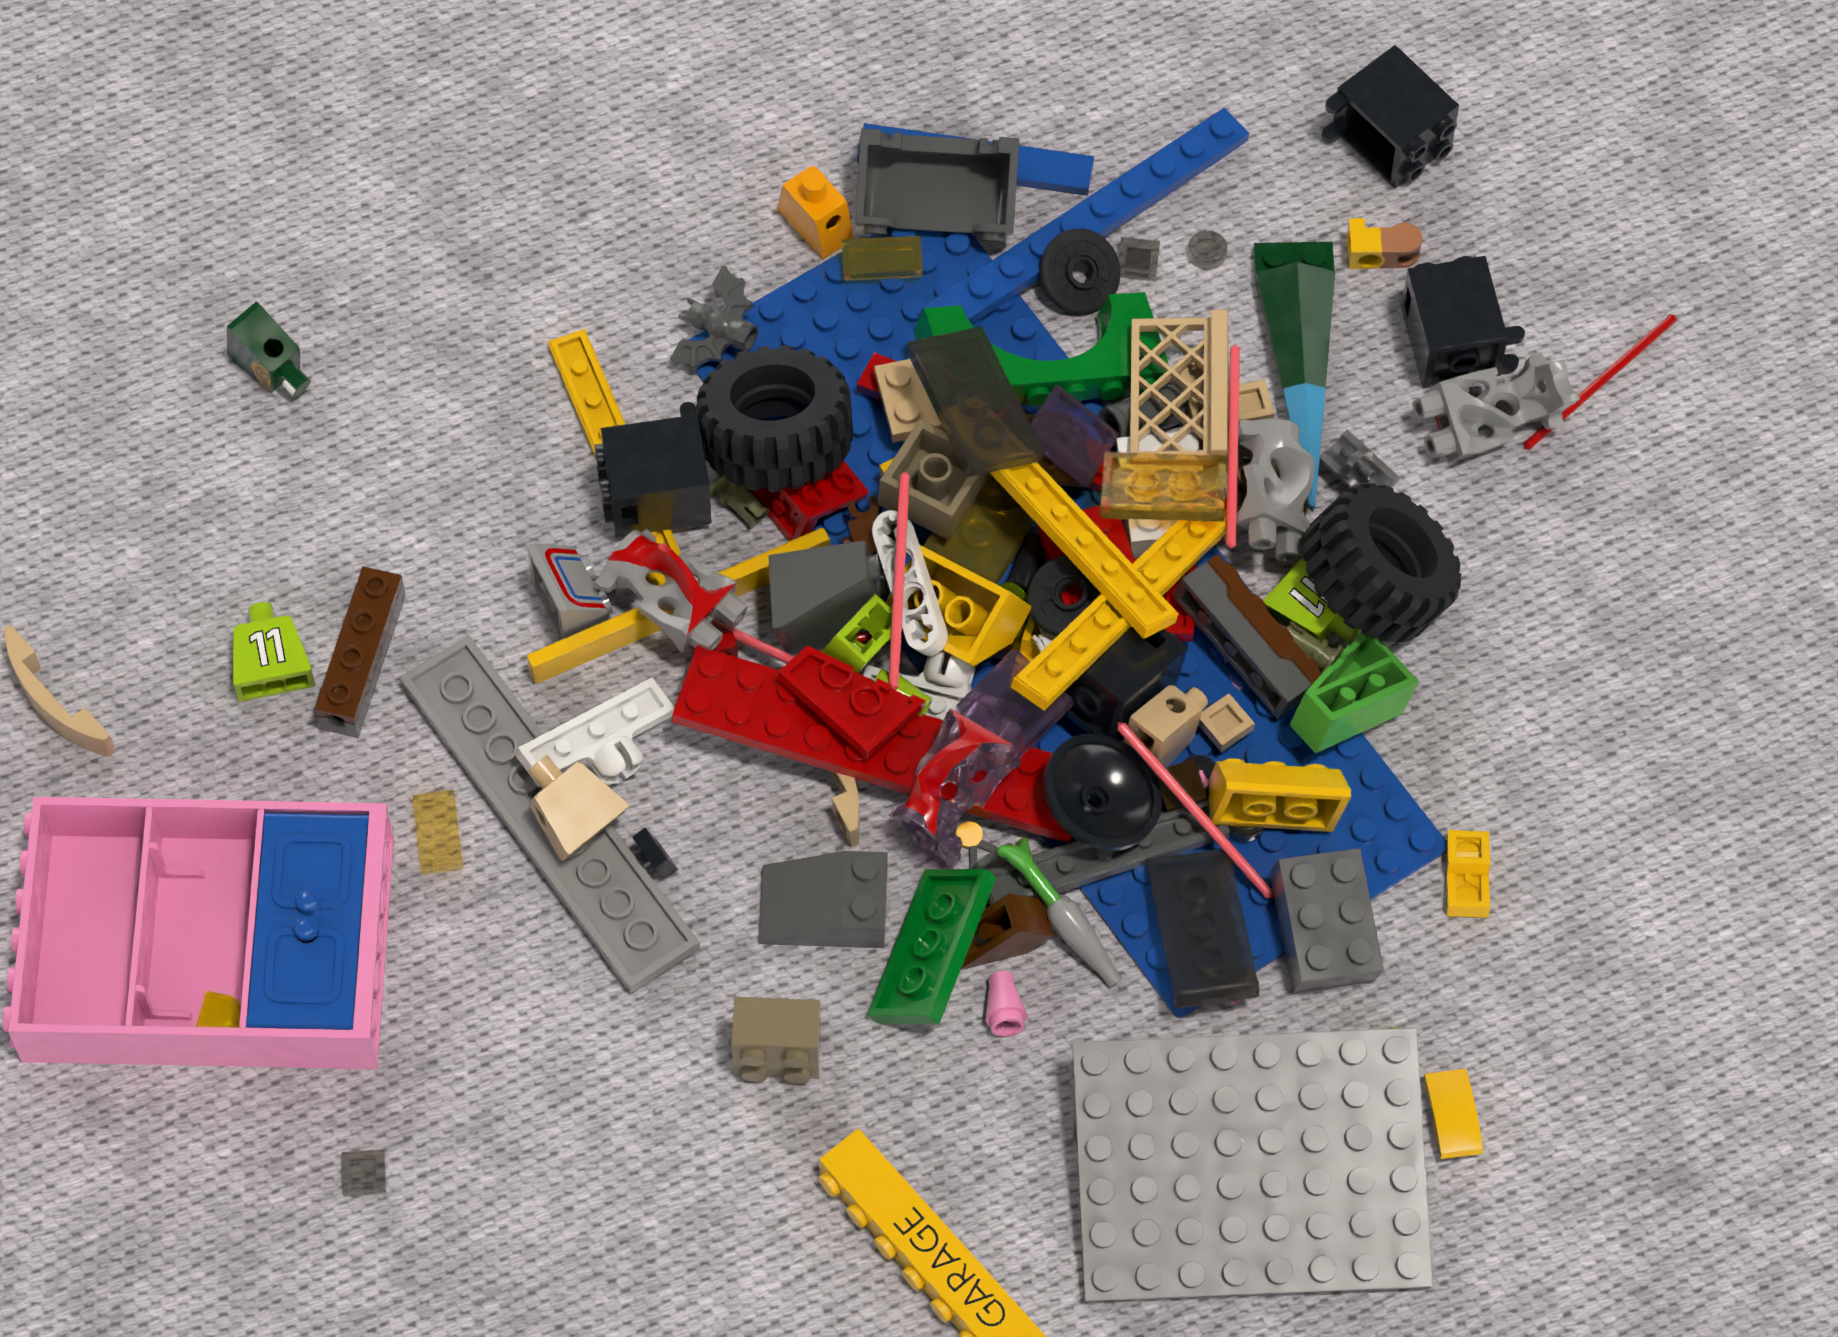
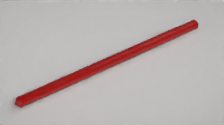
(1606, 376)

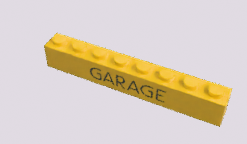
(920, 1242)

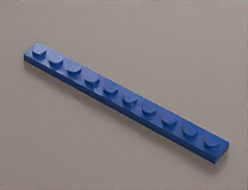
(1099, 212)

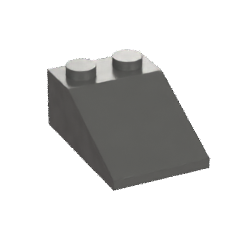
(825, 900)

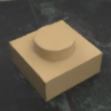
(1225, 722)

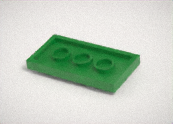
(931, 946)

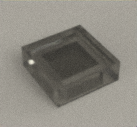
(1138, 258)
(364, 1173)

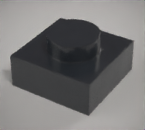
(653, 855)

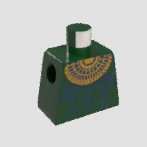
(265, 351)

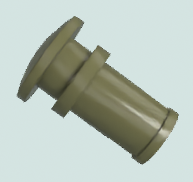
(739, 499)
(1314, 648)

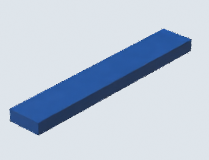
(1036, 166)

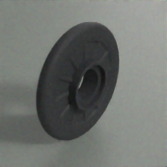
(1057, 271)
(1046, 592)

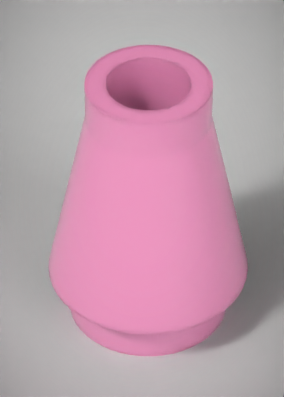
(1004, 1006)

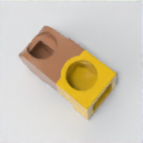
(1382, 246)

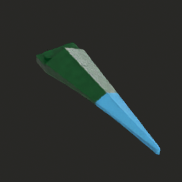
(1297, 303)

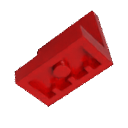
(799, 509)

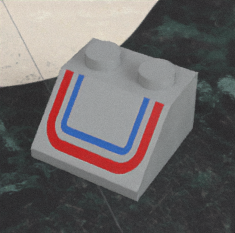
(567, 588)

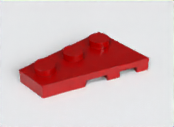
(850, 703)

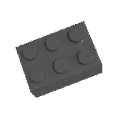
(1326, 920)

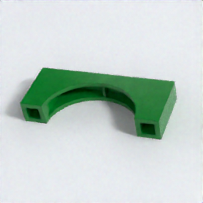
(1095, 374)

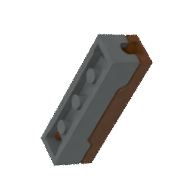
(1247, 635)
(360, 652)

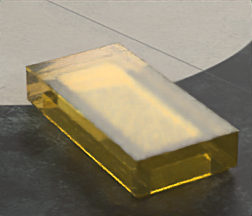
(882, 258)
(438, 832)

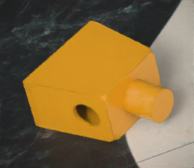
(812, 204)

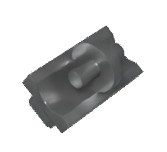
(1356, 463)

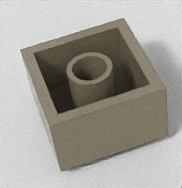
(937, 482)
(776, 1039)

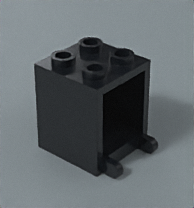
(1393, 117)
(1456, 320)
(654, 474)
(1125, 680)

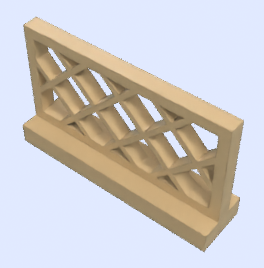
(1215, 383)

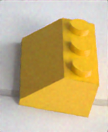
(976, 611)
(1277, 795)

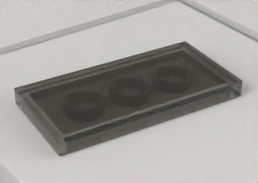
(974, 401)
(1202, 928)

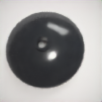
(1111, 778)

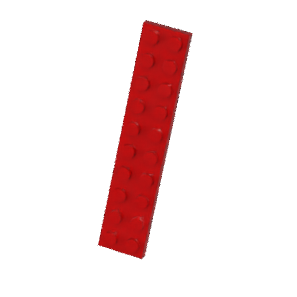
(755, 709)

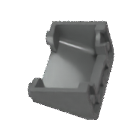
(937, 184)

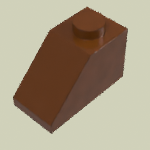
(1008, 930)

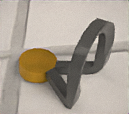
(971, 837)

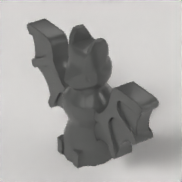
(724, 326)

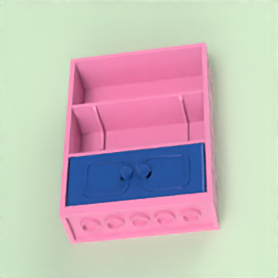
(170, 898)

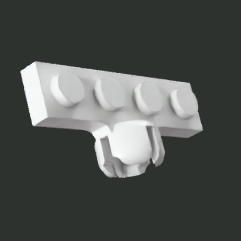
(943, 679)
(603, 734)

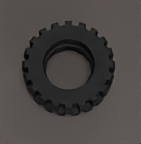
(782, 450)
(1381, 563)

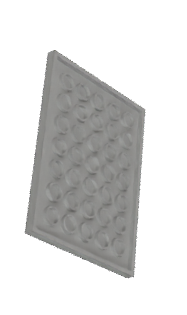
(1251, 1165)

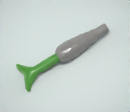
(1062, 913)

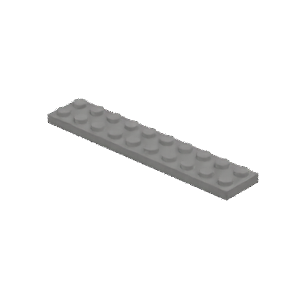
(597, 883)

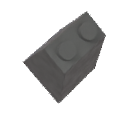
(821, 592)

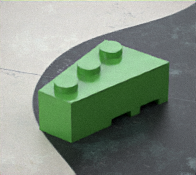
(1354, 694)

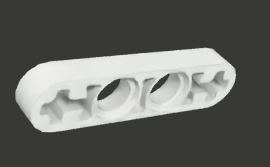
(915, 579)

